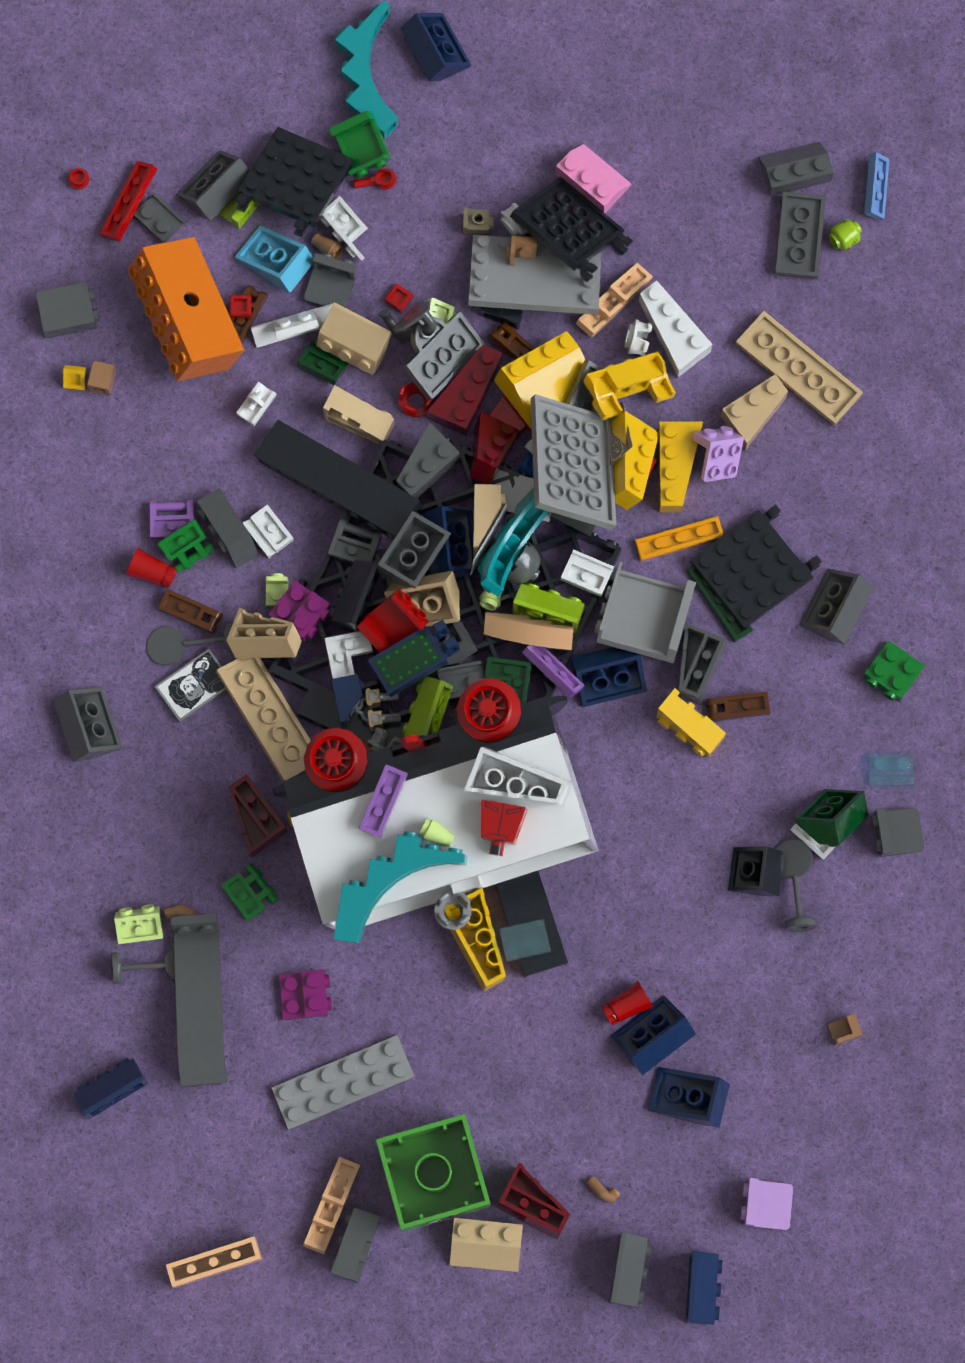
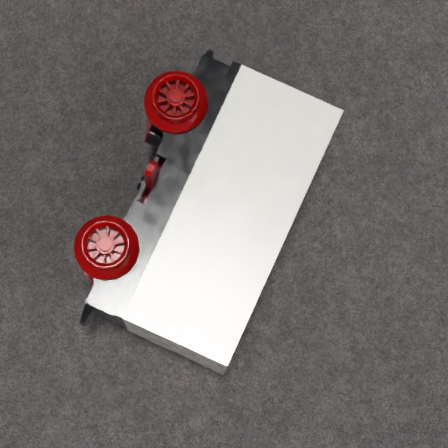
(344, 772)

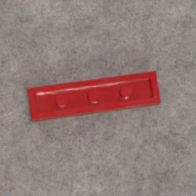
(128, 201)

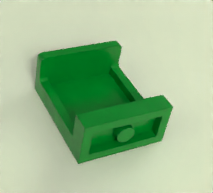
(363, 142)

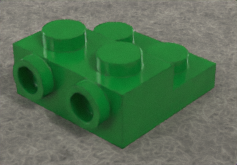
(893, 672)

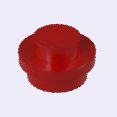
(78, 178)

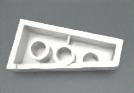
(674, 329)
(506, 776)

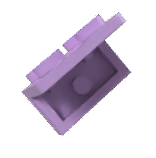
(721, 454)
(767, 1204)

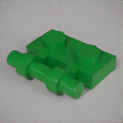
(183, 539)
(244, 897)

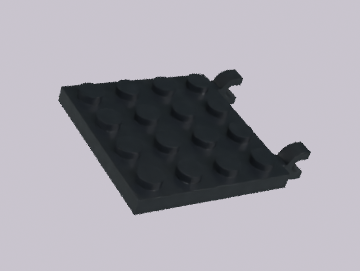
(294, 178)
(570, 226)
(753, 568)

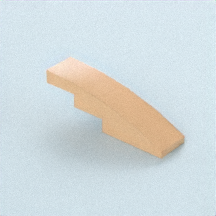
(615, 299)
(528, 631)
(331, 1205)

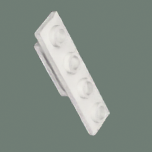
(346, 224)
(290, 326)

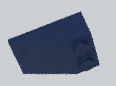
(689, 1096)

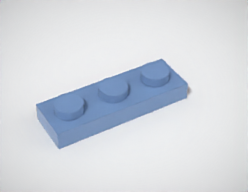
(876, 186)

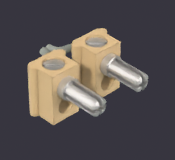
(375, 718)

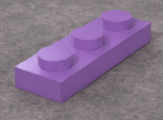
(554, 670)
(383, 801)

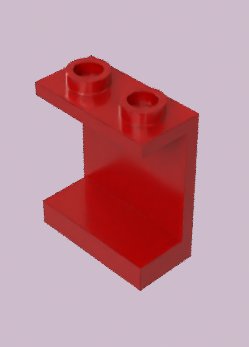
(392, 621)

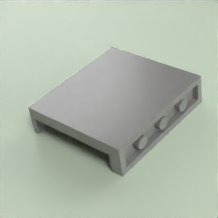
(644, 615)

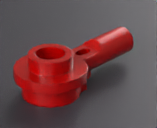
(383, 179)

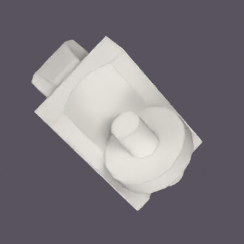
(256, 404)

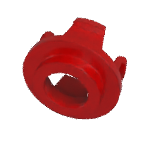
(404, 394)

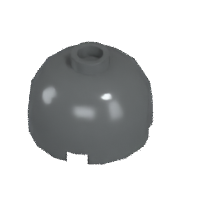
(525, 565)

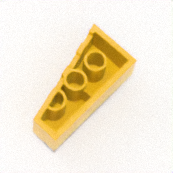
(675, 462)

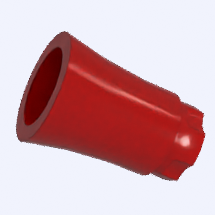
(151, 569)
(627, 1004)

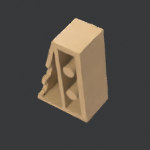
(754, 409)
(357, 416)
(262, 637)

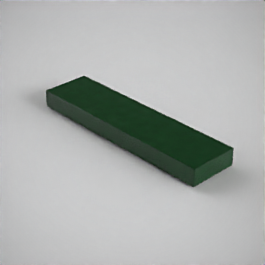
(725, 617)

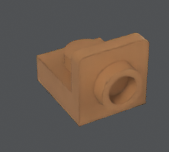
(521, 247)

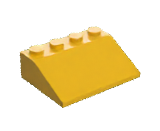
(543, 371)

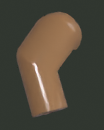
(178, 910)
(600, 1191)

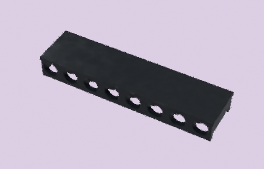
(336, 479)
(524, 902)

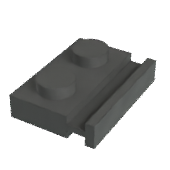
(159, 218)
(461, 676)

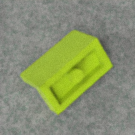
(235, 216)

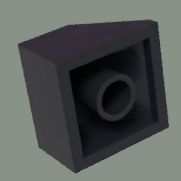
(756, 870)

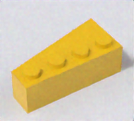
(634, 466)
(478, 941)

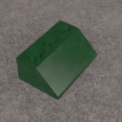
(833, 815)

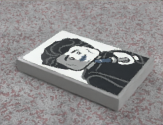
(192, 686)

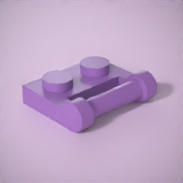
(164, 525)

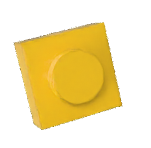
(74, 377)

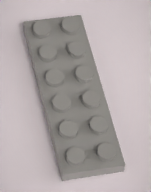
(343, 1082)

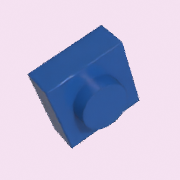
(527, 465)

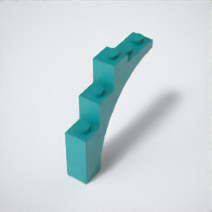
(356, 72)
(510, 539)
(409, 857)

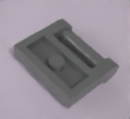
(350, 549)

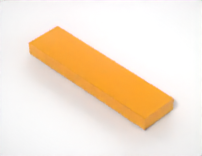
(679, 538)

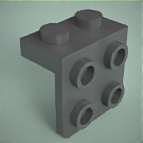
(330, 280)
(897, 831)

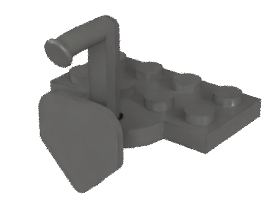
(438, 346)

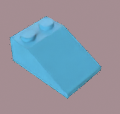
(275, 258)

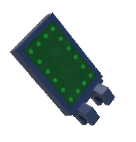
(413, 658)

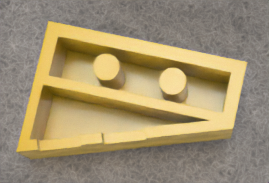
(689, 724)

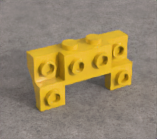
(627, 379)

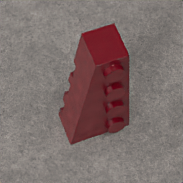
(465, 394)

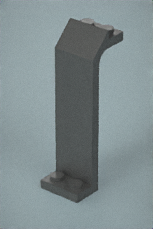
(199, 1000)

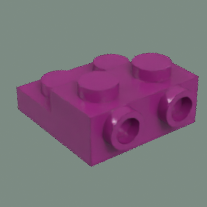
(302, 609)
(305, 994)

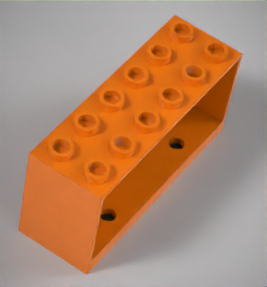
(193, 337)

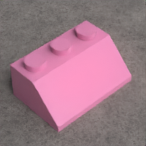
(592, 177)

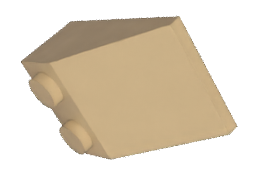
(487, 508)

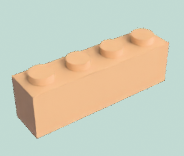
(214, 1262)

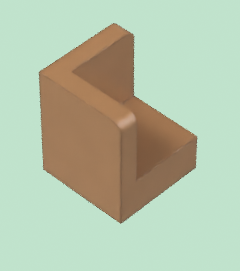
(101, 378)
(845, 1029)

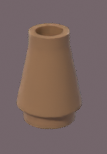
(327, 245)

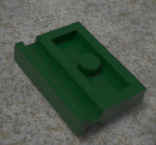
(321, 363)

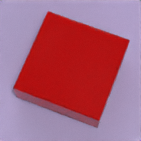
(398, 298)
(240, 306)

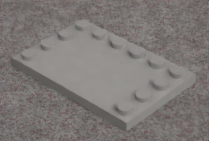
(531, 283)
(572, 461)

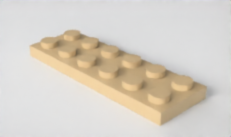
(799, 368)
(266, 714)

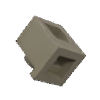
(471, 227)

